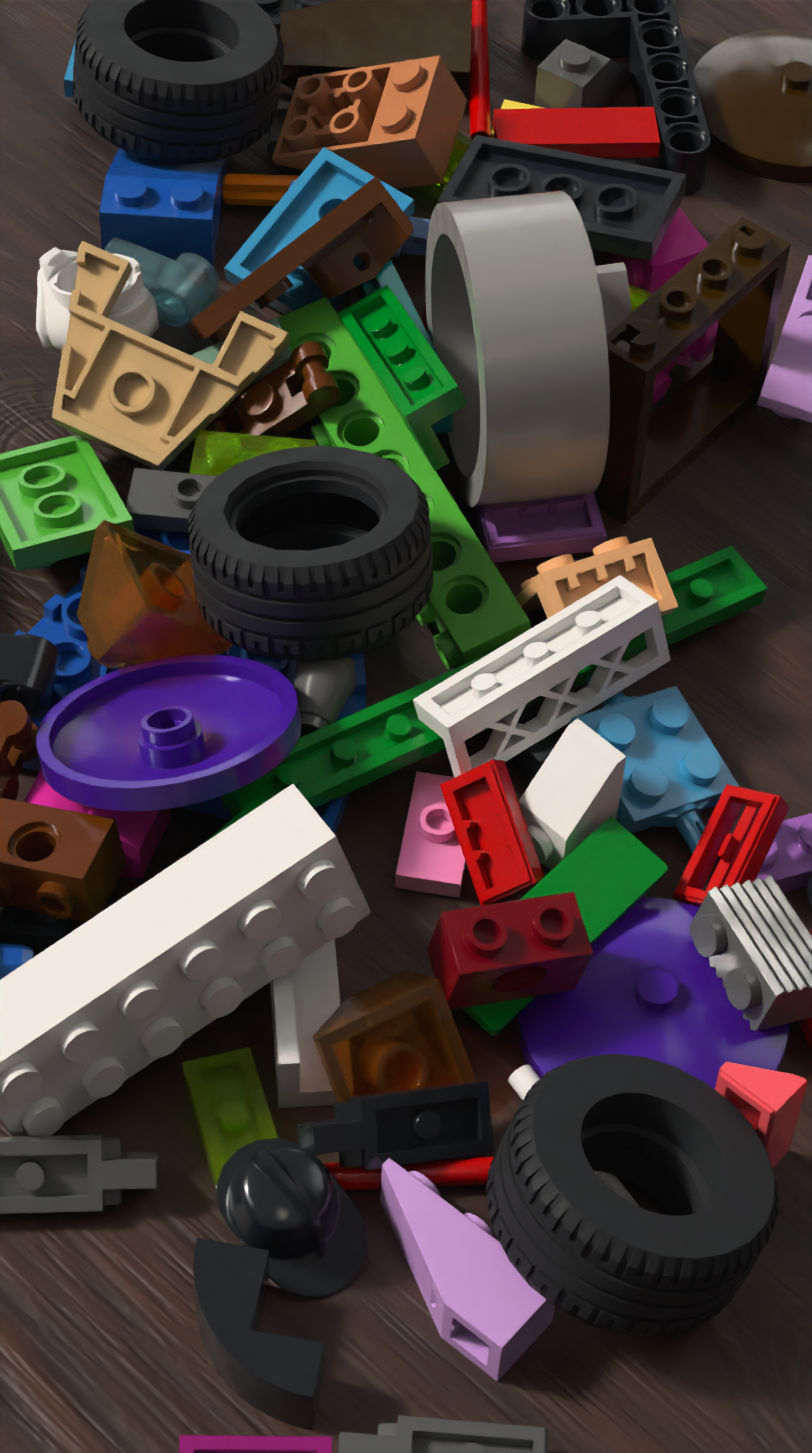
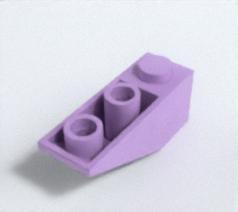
(463, 1274)

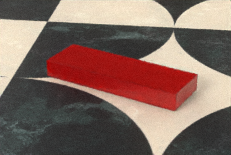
(583, 131)

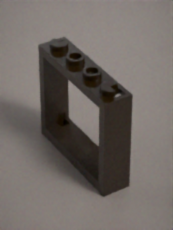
(731, 282)

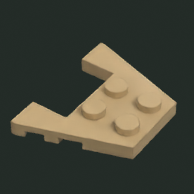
(136, 389)

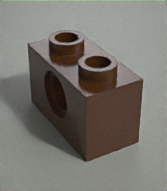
(57, 860)

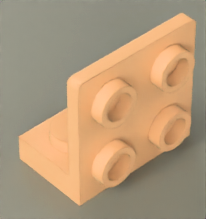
(566, 581)

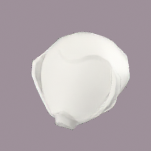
(57, 278)

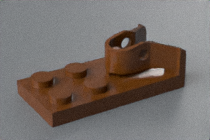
(361, 226)

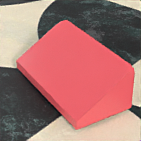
(767, 1101)

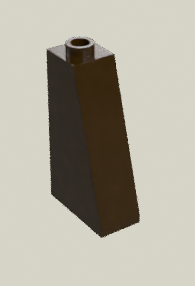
(374, 33)

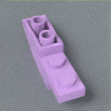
(789, 377)

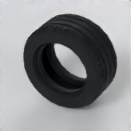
(311, 553)

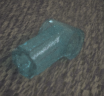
(177, 284)

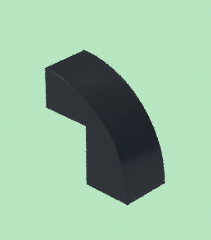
(264, 1368)

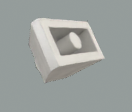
(572, 793)

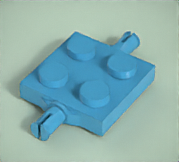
(669, 762)

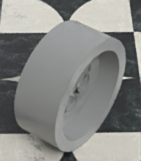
(526, 343)

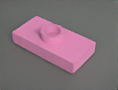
(430, 848)

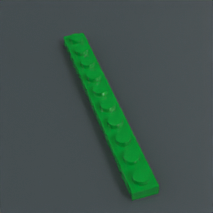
(392, 736)

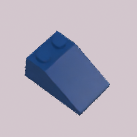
(163, 205)

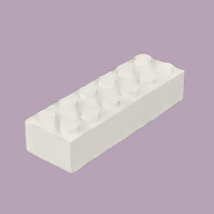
(170, 960)

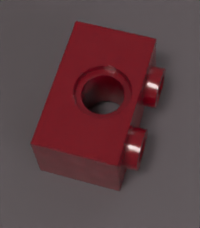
(509, 950)

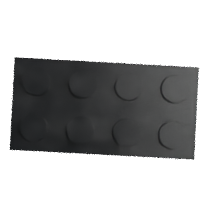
(619, 202)

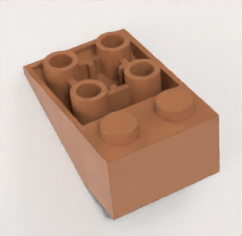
(382, 118)

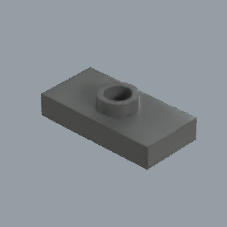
(164, 498)

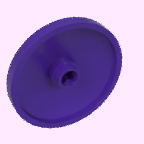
(169, 733)
(649, 999)

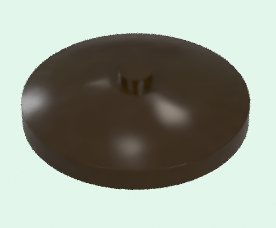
(760, 102)

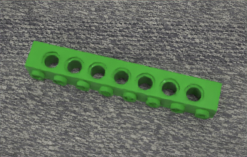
(369, 422)

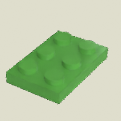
(55, 501)

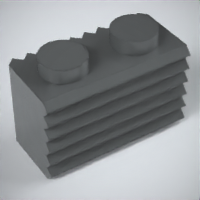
(757, 951)

